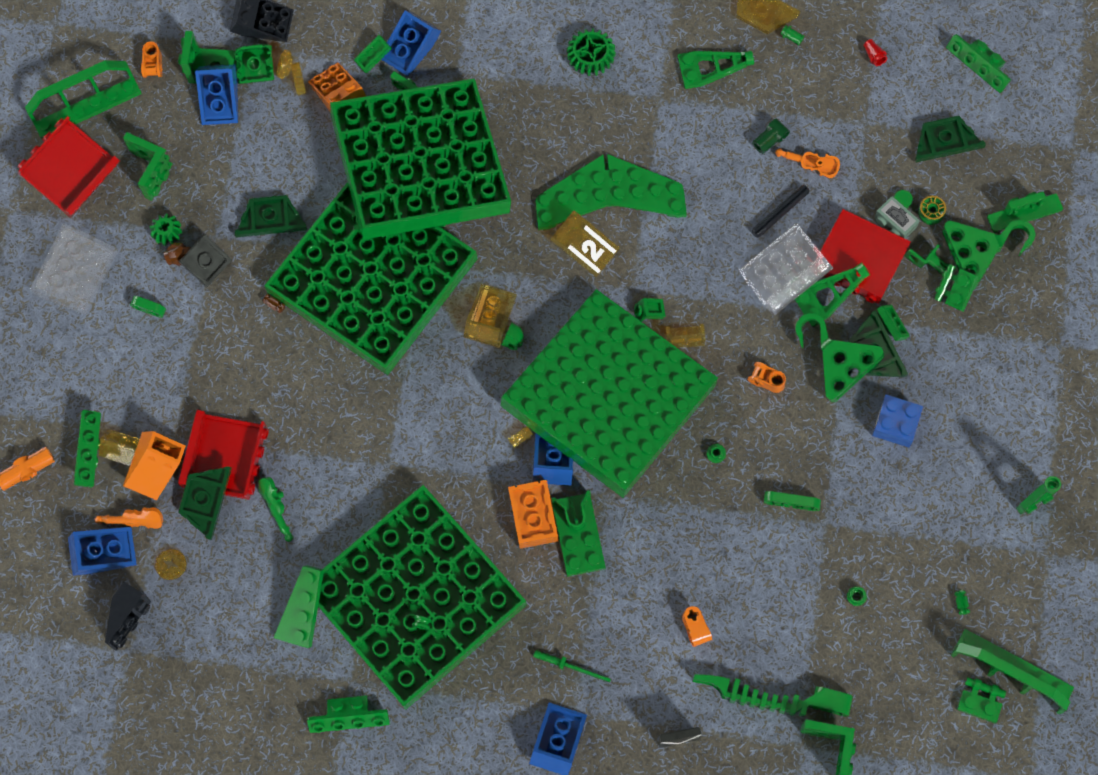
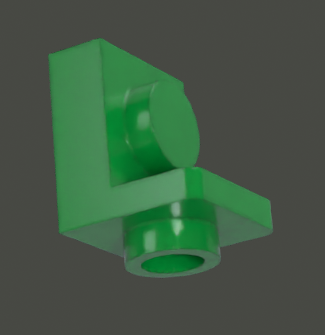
(649, 309)

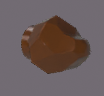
(175, 253)

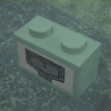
(896, 218)

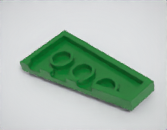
(301, 611)

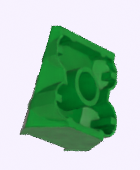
(254, 64)

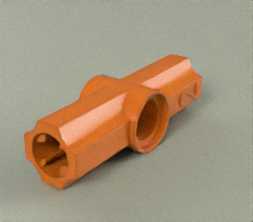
(25, 467)

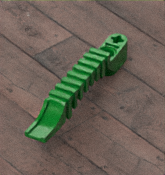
(823, 698)

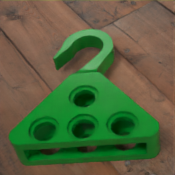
(973, 237)
(853, 358)

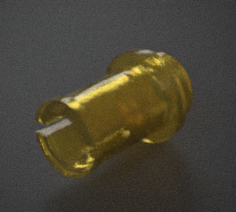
(521, 436)

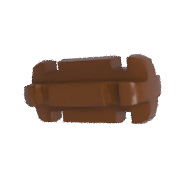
(273, 303)

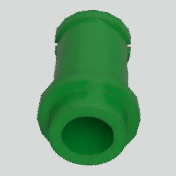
(792, 35)

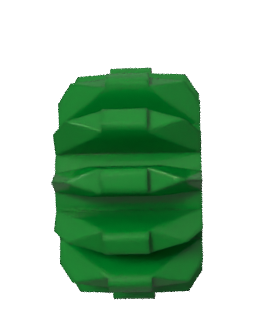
(164, 236)

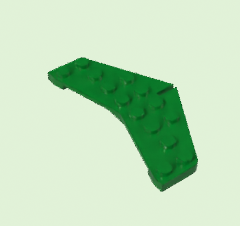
(619, 186)

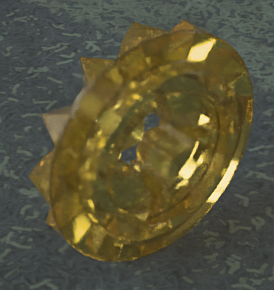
(284, 64)
(173, 572)

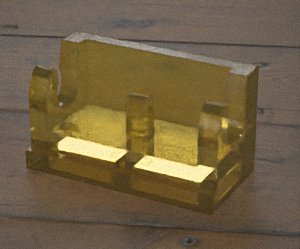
(686, 336)
(118, 447)

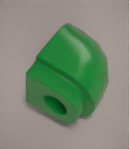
(514, 337)

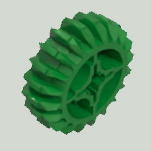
(577, 56)

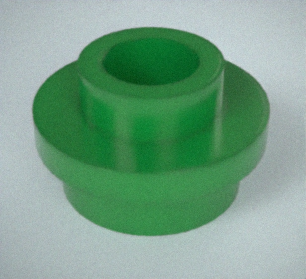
(716, 459)
(863, 596)

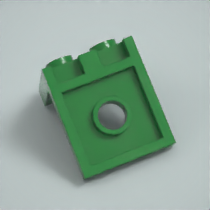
(193, 56)
(158, 168)
(836, 732)

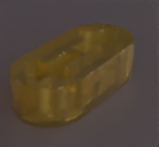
(298, 79)

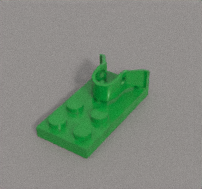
(578, 534)

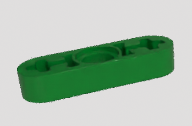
(795, 501)

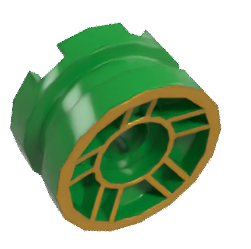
(939, 210)

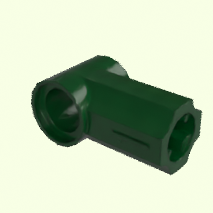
(773, 133)

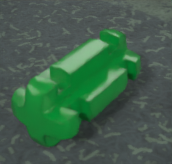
(962, 602)

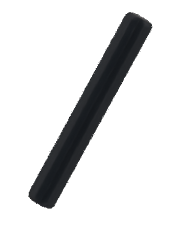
(780, 211)

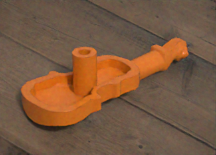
(827, 166)
(146, 517)

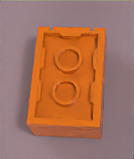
(533, 514)

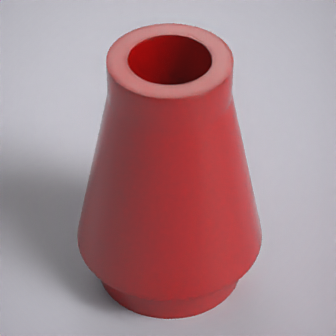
(875, 53)

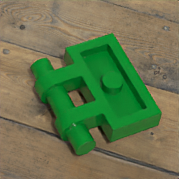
(961, 290)
(980, 706)

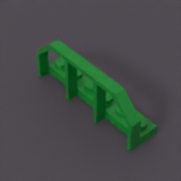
(88, 107)
(1015, 667)

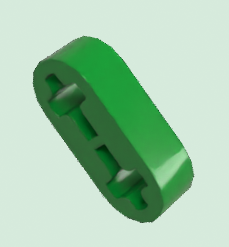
(148, 306)

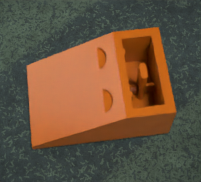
(336, 85)
(153, 464)

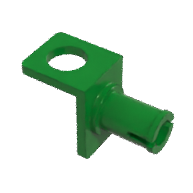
(930, 259)

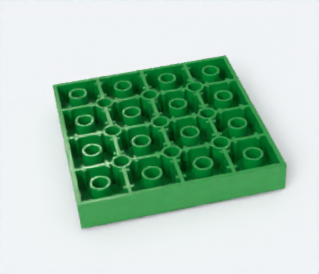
(419, 158)
(371, 290)
(609, 392)
(410, 567)

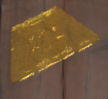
(766, 14)

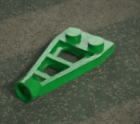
(690, 68)
(809, 302)
(1042, 494)

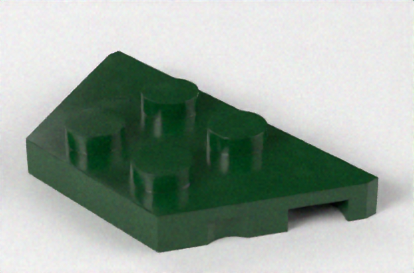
(946, 138)
(269, 216)
(874, 333)
(204, 499)

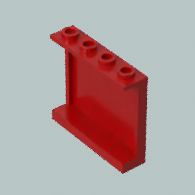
(67, 166)
(859, 241)
(223, 443)

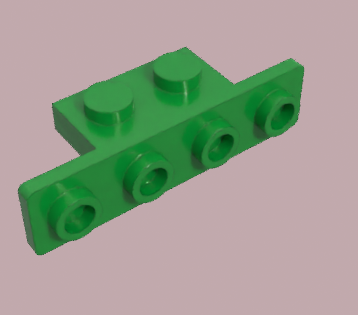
(980, 60)
(1029, 208)
(87, 448)
(348, 714)

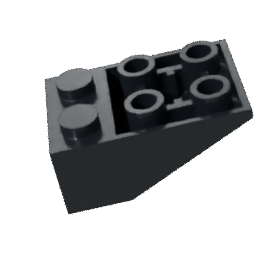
(261, 20)
(125, 611)

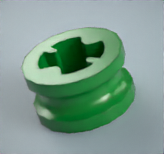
(421, 622)

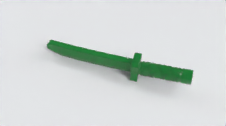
(562, 663)

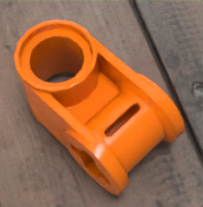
(151, 64)
(766, 376)
(697, 630)

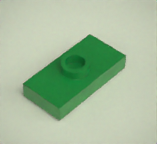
(372, 54)
(402, 83)
(893, 322)

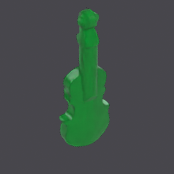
(273, 499)

